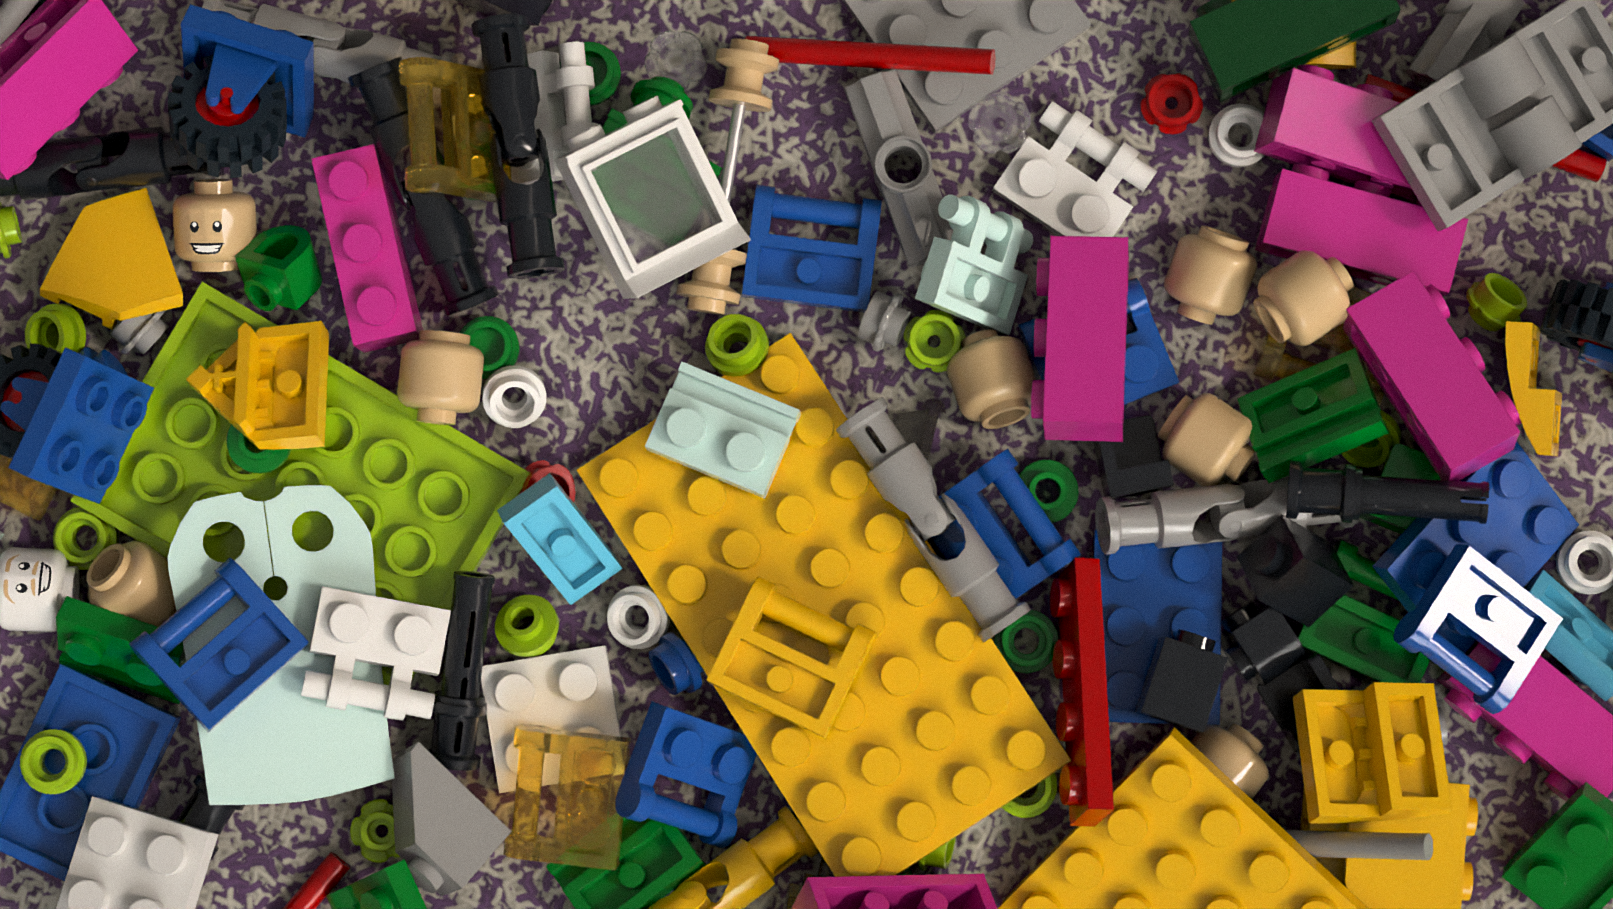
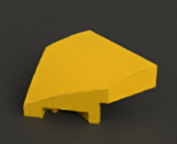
(115, 262)
(272, 385)

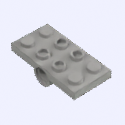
(1505, 112)

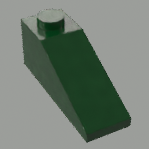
(1262, 39)

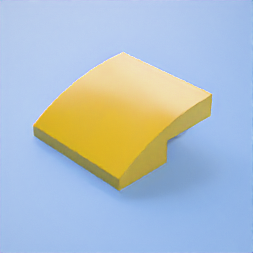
(1537, 408)
(1372, 753)

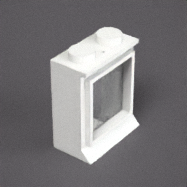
(649, 197)

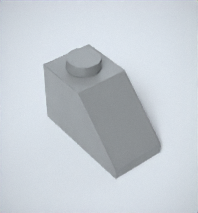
(439, 823)

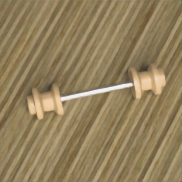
(742, 88)

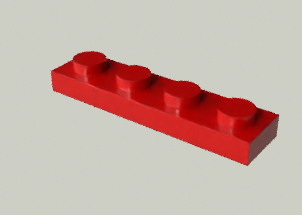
(1083, 714)

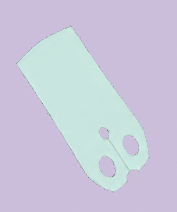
(277, 741)

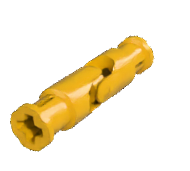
(745, 867)

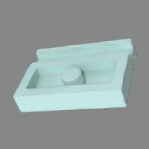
(723, 430)

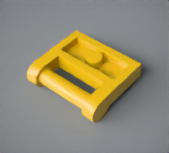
(780, 676)

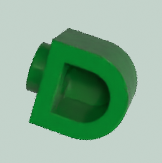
(280, 268)

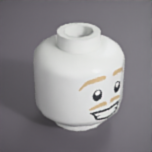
(34, 588)

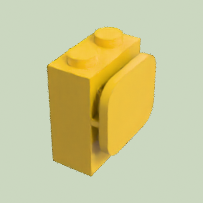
(1411, 883)

